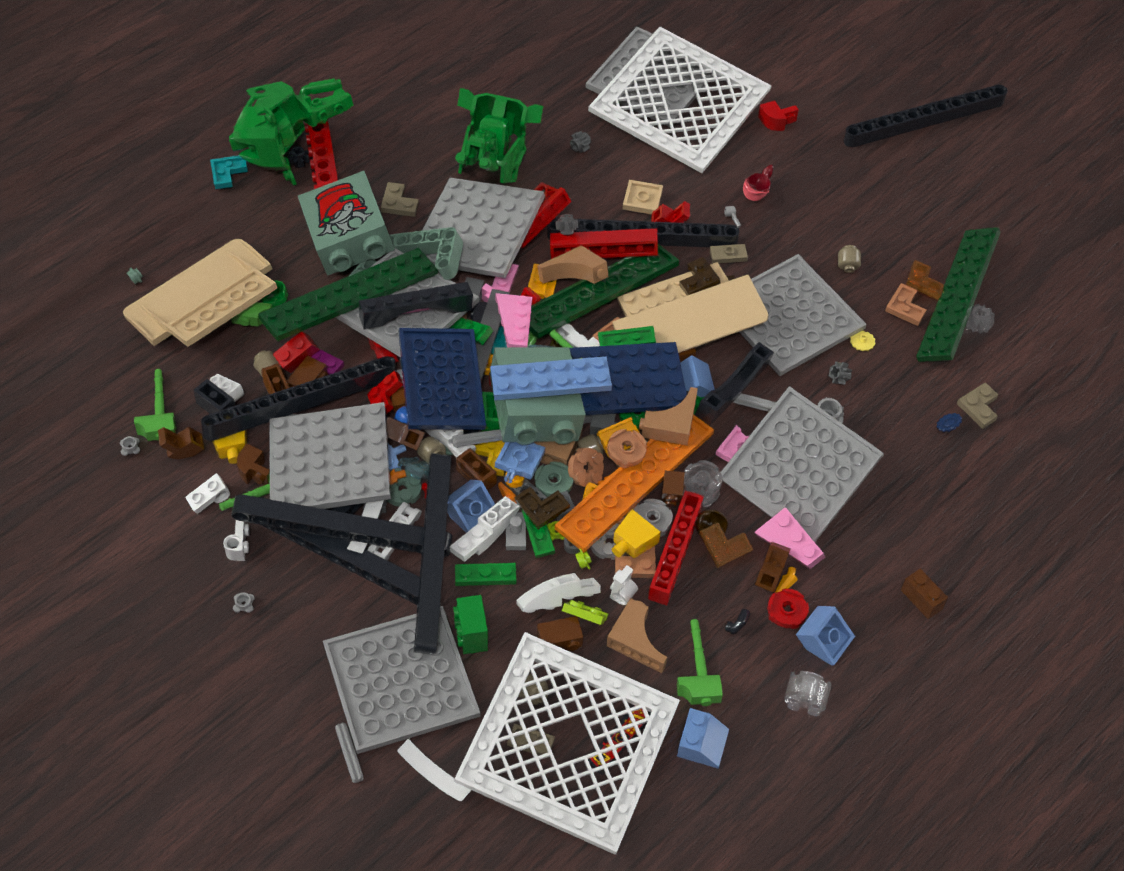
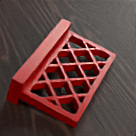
(548, 210)

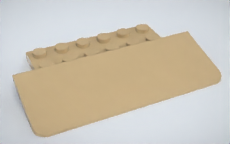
(203, 295)
(693, 317)

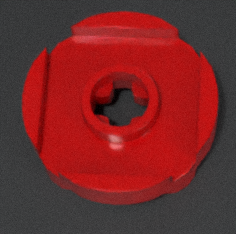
(784, 618)

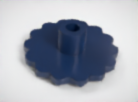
(949, 422)

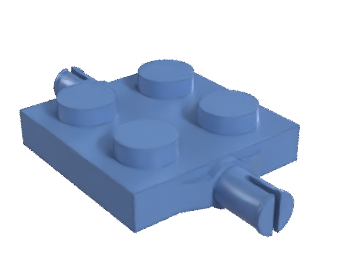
(519, 459)

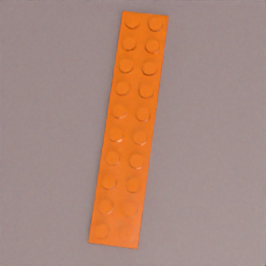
(626, 488)

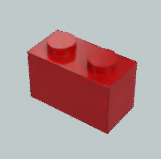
(295, 351)

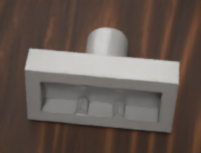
(516, 533)

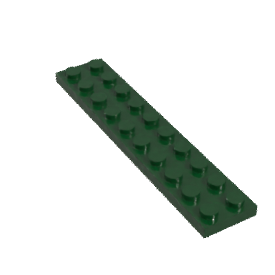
(345, 294)
(958, 295)
(585, 296)

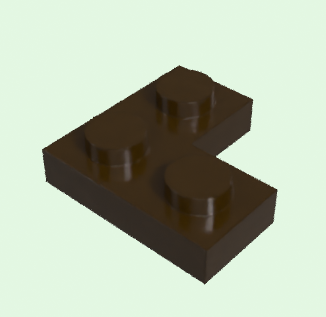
(702, 278)
(541, 511)

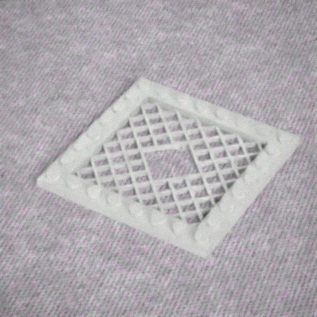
(662, 41)
(549, 810)

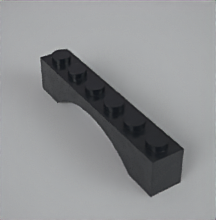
(380, 310)
(721, 398)

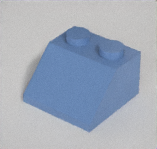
(469, 504)
(825, 634)
(703, 739)

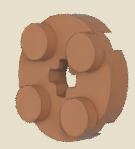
(628, 438)
(595, 466)

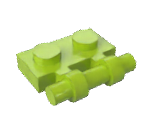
(589, 613)

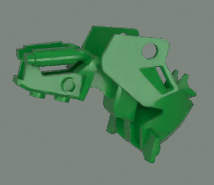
(275, 132)
(490, 132)

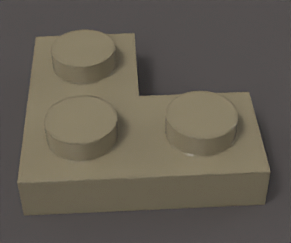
(395, 203)
(976, 404)

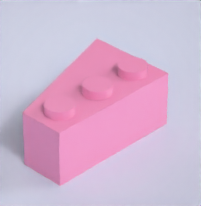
(789, 533)

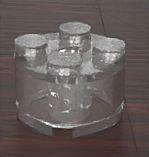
(704, 480)
(807, 692)

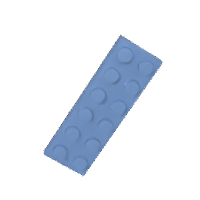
(550, 378)

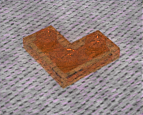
(919, 280)
(723, 549)

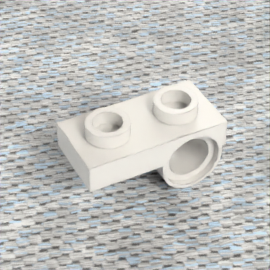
(230, 387)
(210, 491)
(239, 541)
(623, 587)

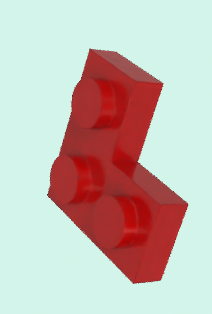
(385, 389)

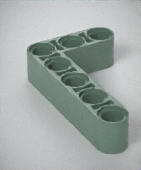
(443, 241)

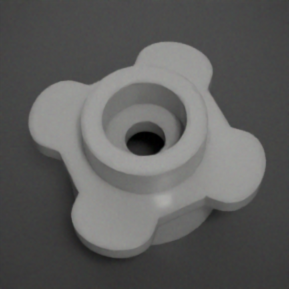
(129, 441)
(243, 597)

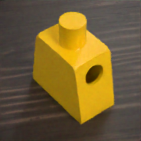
(230, 446)
(634, 536)

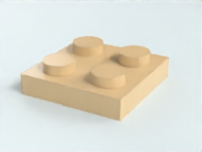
(642, 197)

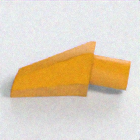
(787, 580)

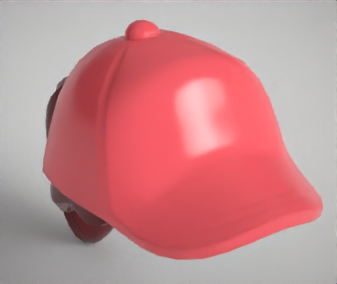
(758, 184)

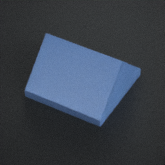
(697, 375)

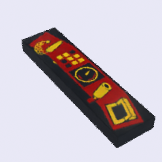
(617, 738)

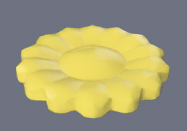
(862, 341)

